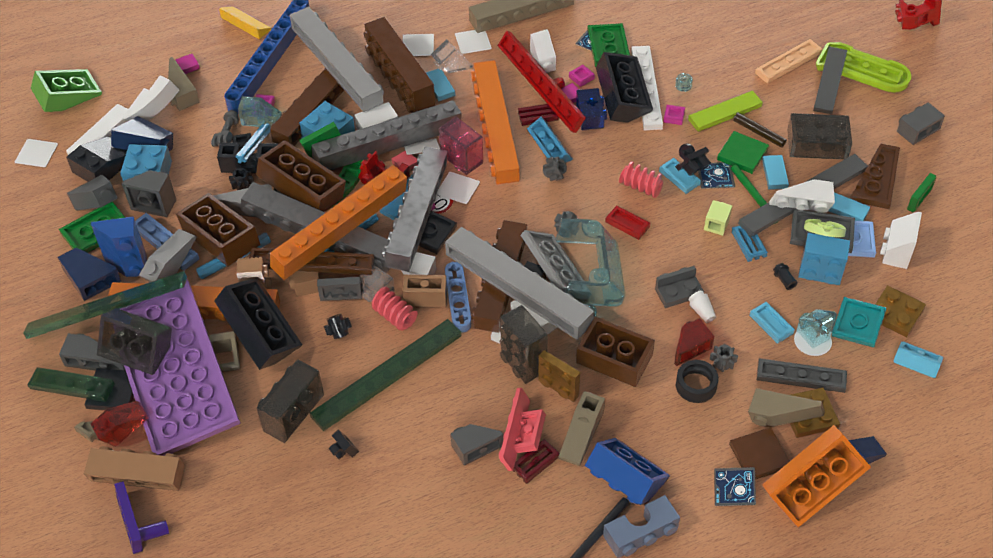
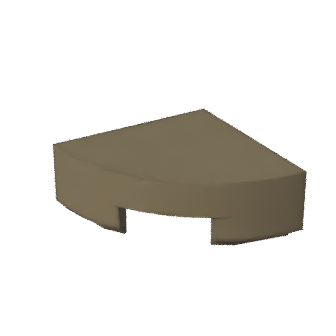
(86, 430)

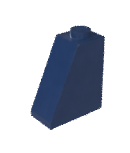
(140, 132)
(88, 272)

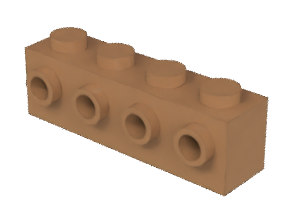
(134, 468)

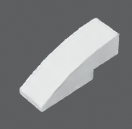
(152, 101)

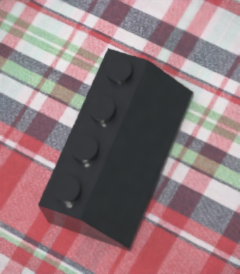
(623, 87)
(257, 322)

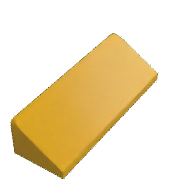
(244, 21)

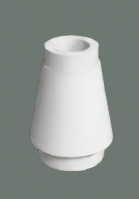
(702, 306)

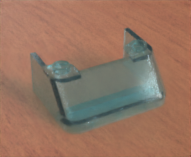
(604, 283)

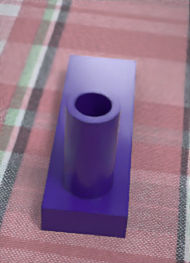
(135, 534)

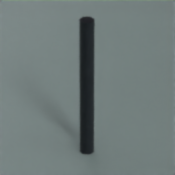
(598, 531)

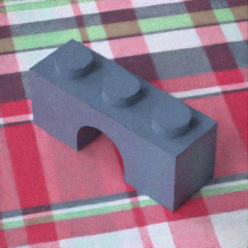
(627, 538)

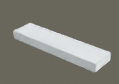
(102, 127)

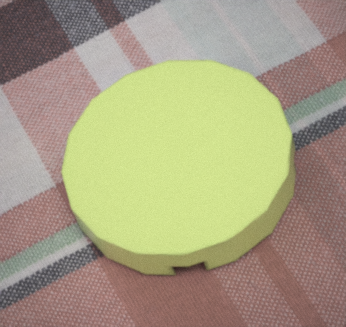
(825, 228)

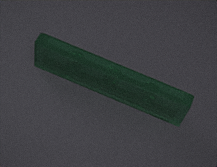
(71, 384)

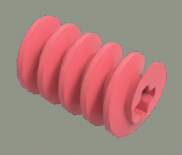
(641, 179)
(394, 309)

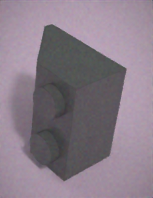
(150, 193)

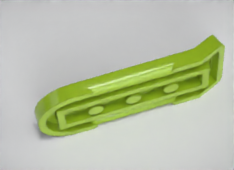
(870, 69)

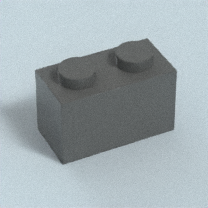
(920, 123)

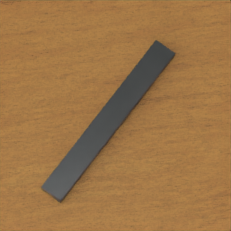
(771, 214)

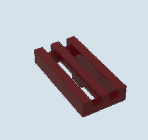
(536, 112)
(541, 466)

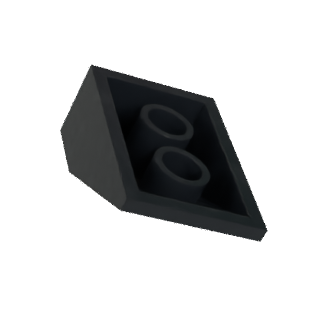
(96, 159)

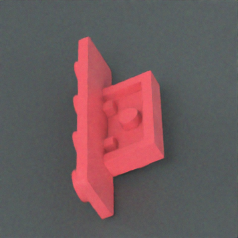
(522, 430)

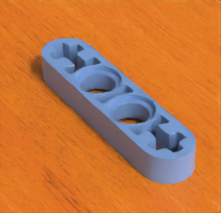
(460, 296)

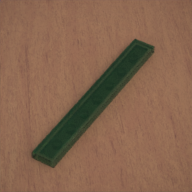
(105, 305)
(385, 375)

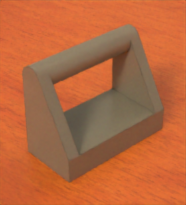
(225, 343)

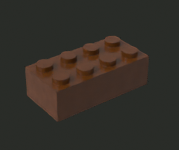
(300, 177)
(218, 229)

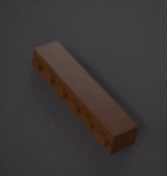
(321, 89)
(491, 300)

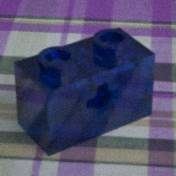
(591, 106)

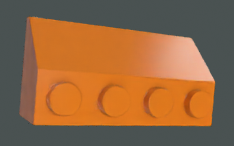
(816, 476)

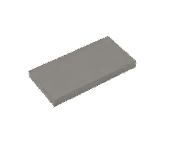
(551, 258)

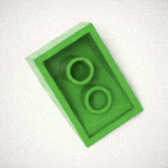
(63, 88)

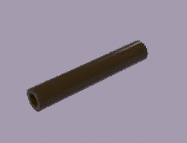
(760, 130)

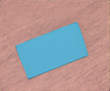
(918, 359)

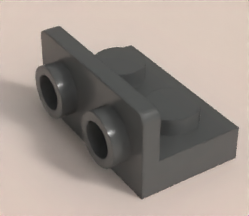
(677, 286)
(339, 288)

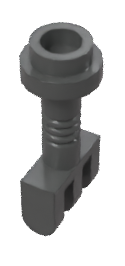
(225, 136)

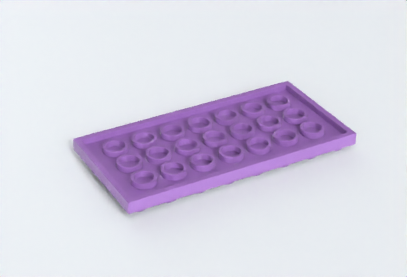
(188, 391)

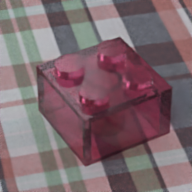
(462, 144)

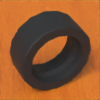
(698, 367)

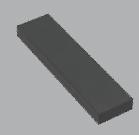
(830, 80)
(801, 375)

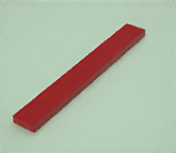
(541, 82)

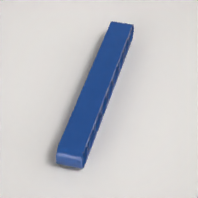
(264, 58)

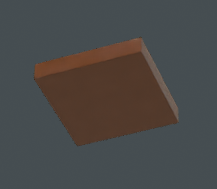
(760, 451)

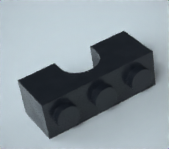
(228, 161)

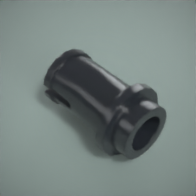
(782, 272)

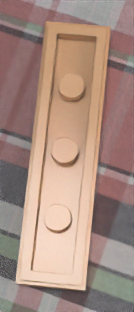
(788, 61)

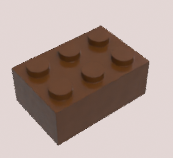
(615, 351)

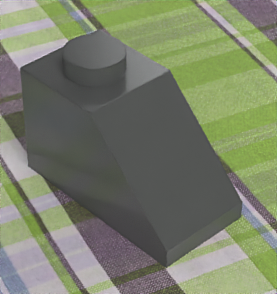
(92, 194)
(475, 442)

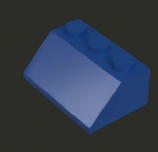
(121, 245)
(626, 470)

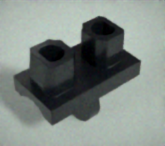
(692, 159)

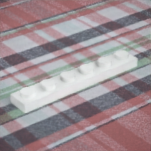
(652, 120)

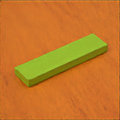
(725, 111)

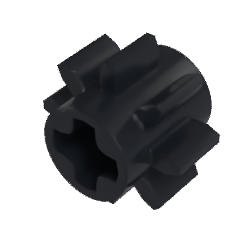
(241, 179)
(337, 326)

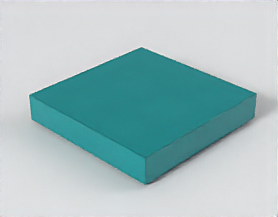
(859, 322)

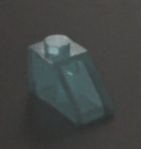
(256, 111)
(816, 326)

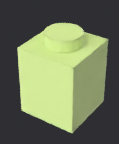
(718, 217)

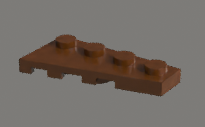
(878, 180)

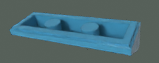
(548, 140)

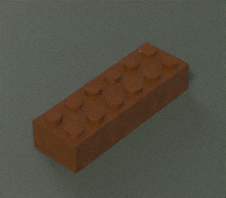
(398, 66)

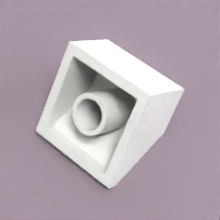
(901, 240)

